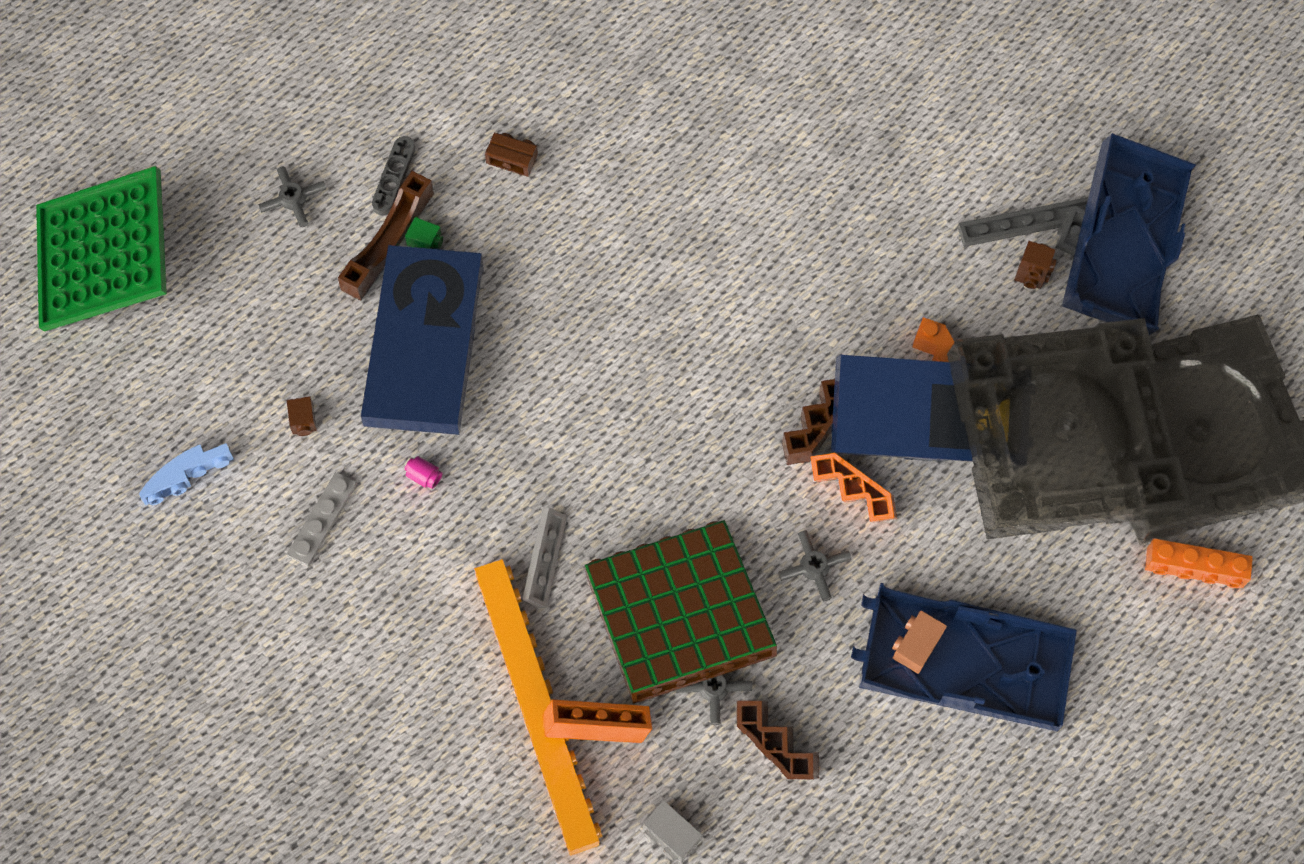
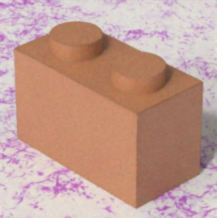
(918, 642)

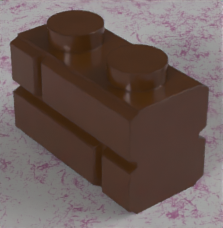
(511, 154)

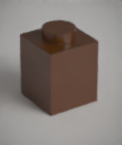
(301, 416)

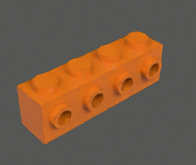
(1198, 563)
(597, 721)

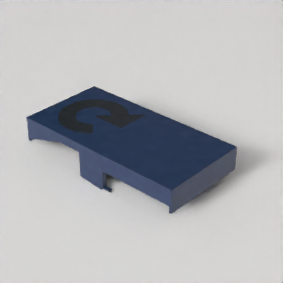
(422, 340)

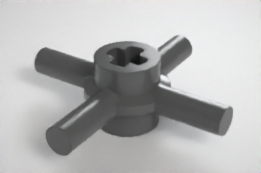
(292, 203)
(810, 571)
(724, 686)

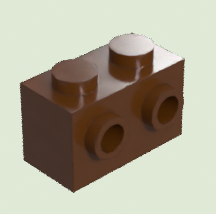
(1036, 265)

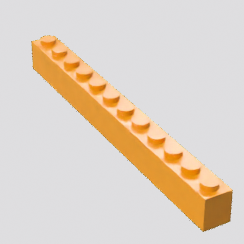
(533, 698)

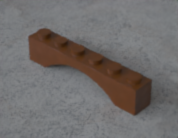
(368, 264)

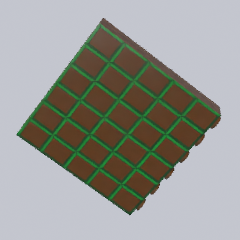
(680, 611)

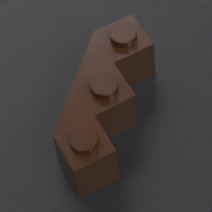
(816, 425)
(775, 741)

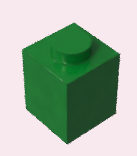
(424, 235)

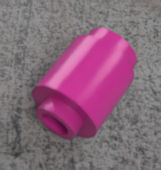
(423, 472)

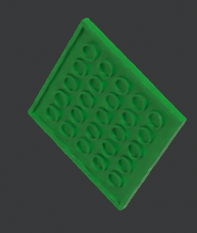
(100, 249)

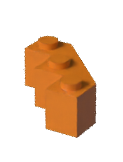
(933, 339)
(855, 485)

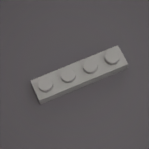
(321, 519)
(544, 558)

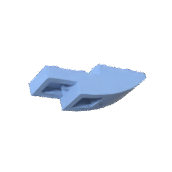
(174, 475)

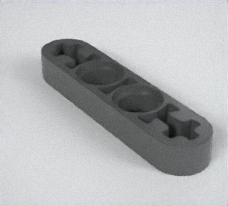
(393, 176)

